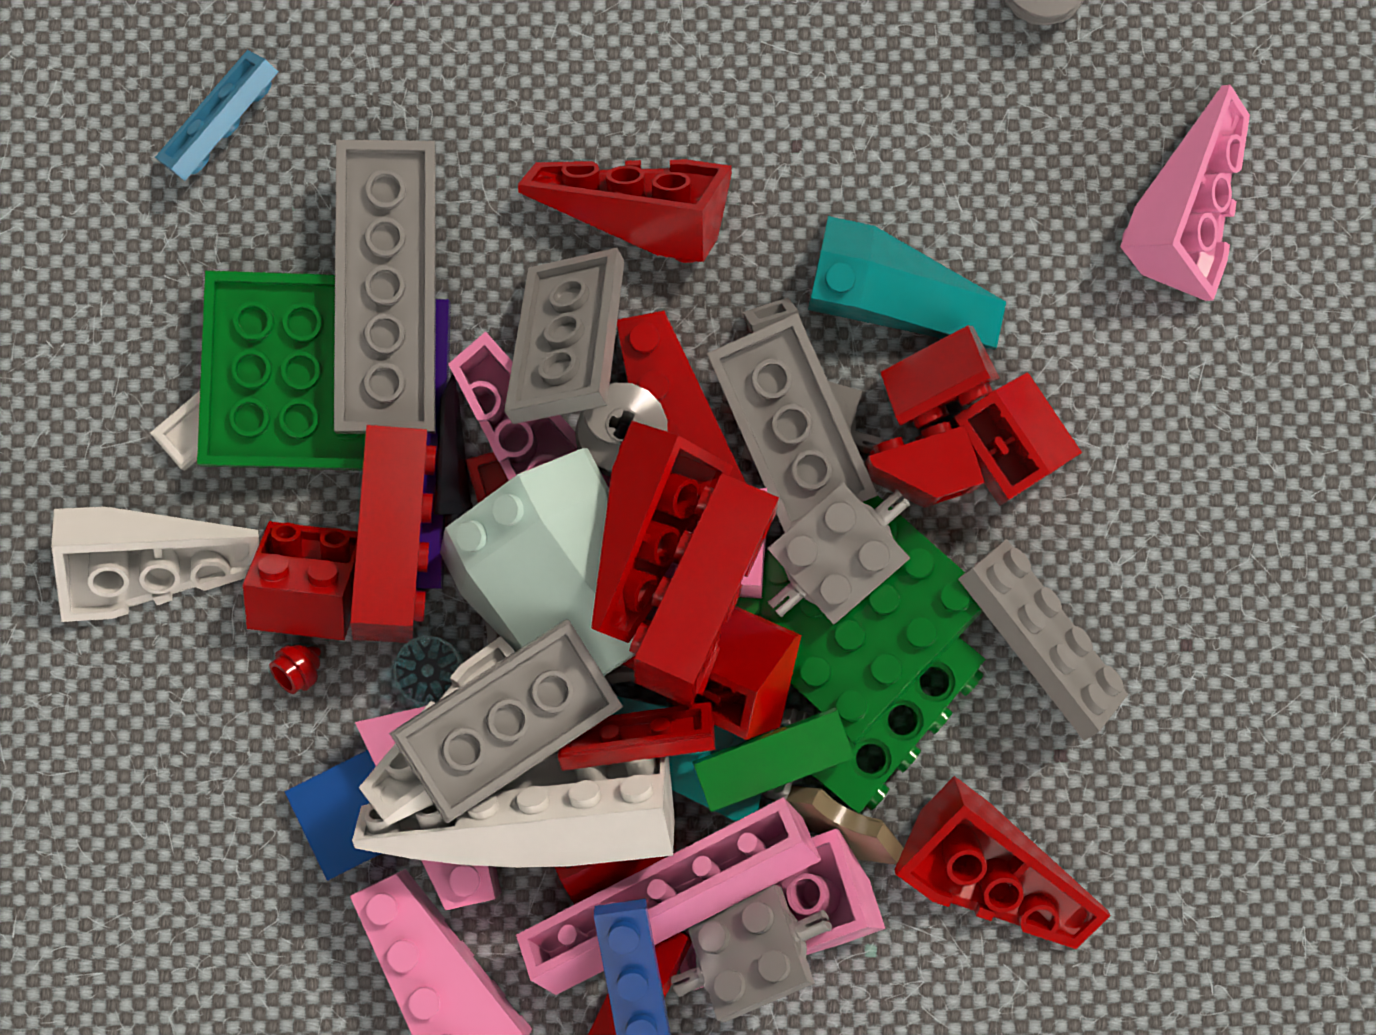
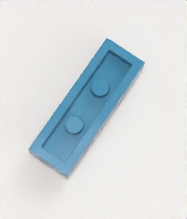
(217, 115)

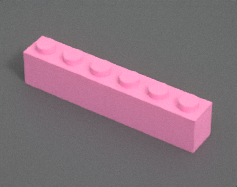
(677, 892)

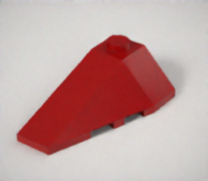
(660, 210)
(981, 861)

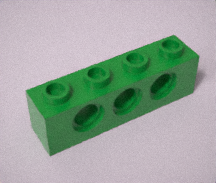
(867, 789)

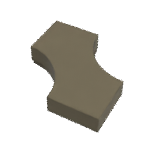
(865, 835)

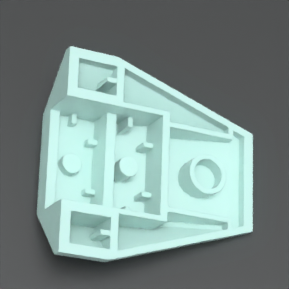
(535, 555)

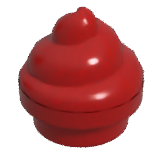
(296, 667)

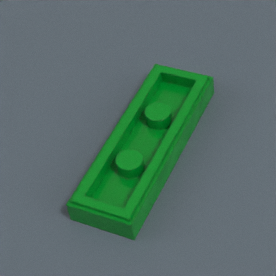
(773, 759)

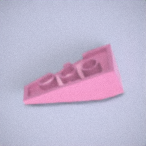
(1183, 212)
(830, 885)

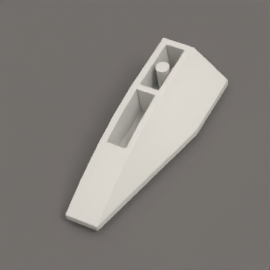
(542, 820)

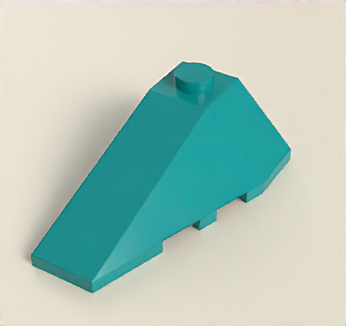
(890, 284)

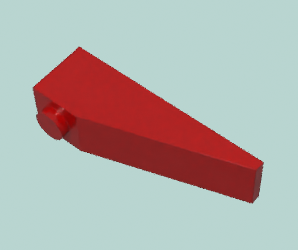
(648, 510)

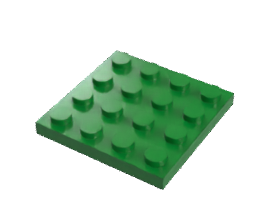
(270, 374)
(883, 641)

